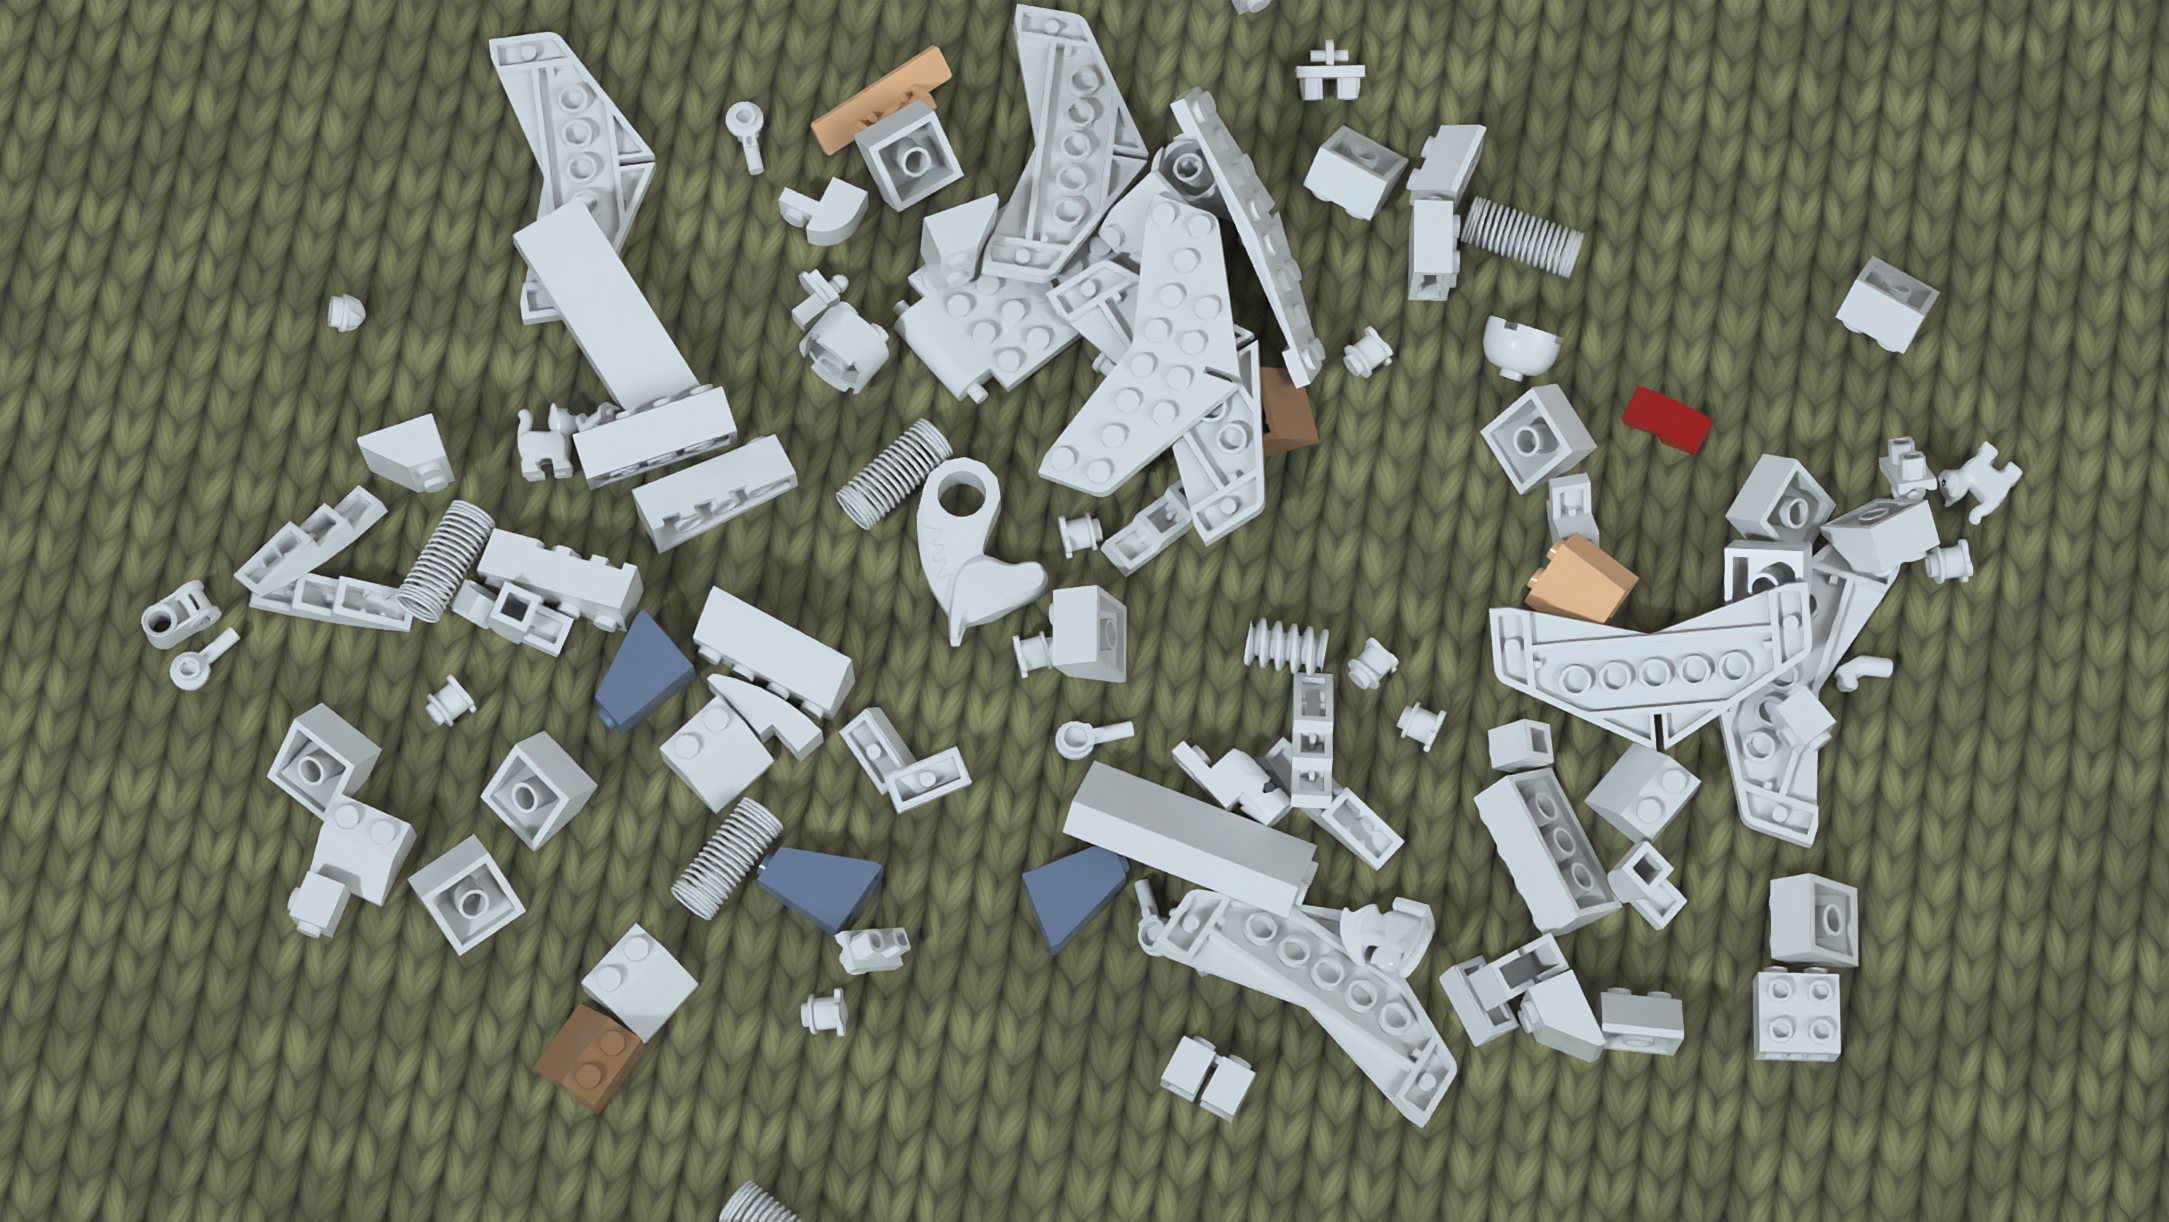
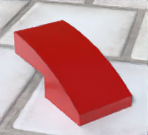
(1667, 418)

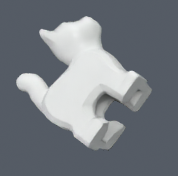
(546, 447)
(1982, 480)

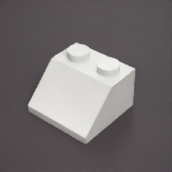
(1448, 163)
(1354, 173)
(1126, 221)
(956, 241)
(1887, 305)
(1538, 438)
(409, 455)
(1780, 503)
(1883, 534)
(1764, 565)
(1088, 634)
(716, 755)
(323, 759)
(538, 789)
(1643, 793)
(362, 848)
(466, 894)
(1813, 921)
(639, 983)
(1562, 1017)
(1640, 1022)

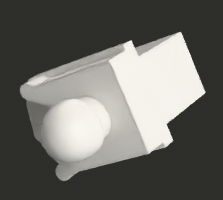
(822, 297)
(474, 602)

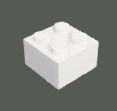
(908, 155)

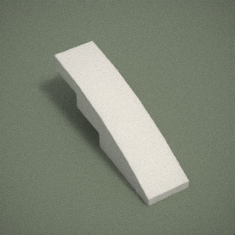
(1150, 531)
(304, 548)
(338, 601)
(1312, 741)
(1347, 820)

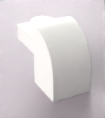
(830, 219)
(1571, 508)
(524, 620)
(1643, 883)

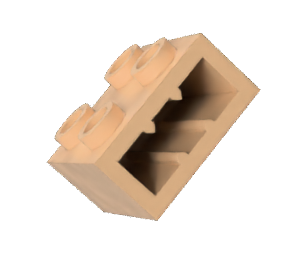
(1580, 582)

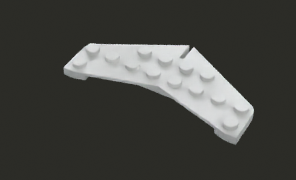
(576, 142)
(1082, 152)
(1259, 230)
(1162, 378)
(1220, 454)
(1678, 672)
(1770, 781)
(1308, 966)

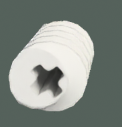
(1286, 647)

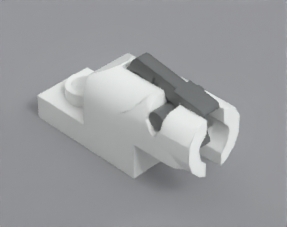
(1236, 781)

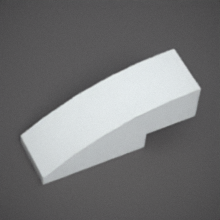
(768, 715)

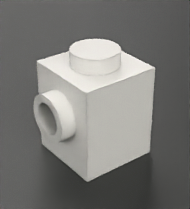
(1802, 722)
(1520, 746)
(318, 905)

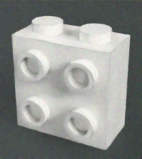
(1433, 249)
(1796, 1015)

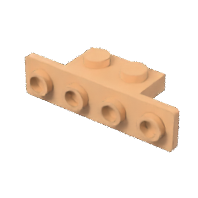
(882, 98)

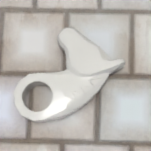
(951, 549)

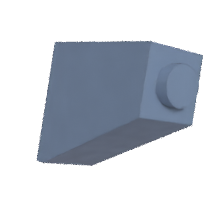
(641, 676)
(819, 885)
(1073, 892)

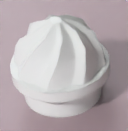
(345, 313)

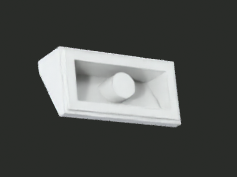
(876, 745)
(927, 780)
(1479, 1024)

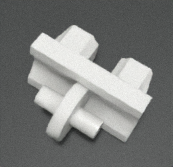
(1311, 77)
(1906, 470)
(872, 949)

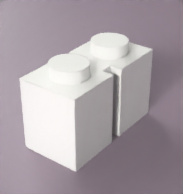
(1518, 971)
(1190, 1067)

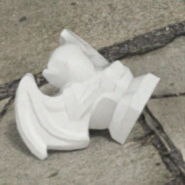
(1398, 935)

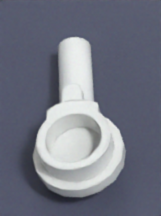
(745, 122)
(192, 669)
(1076, 739)
(1152, 923)

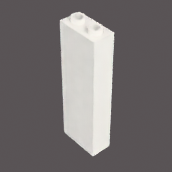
(604, 308)
(1192, 839)

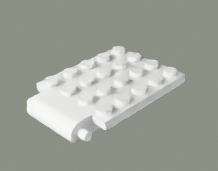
(991, 324)

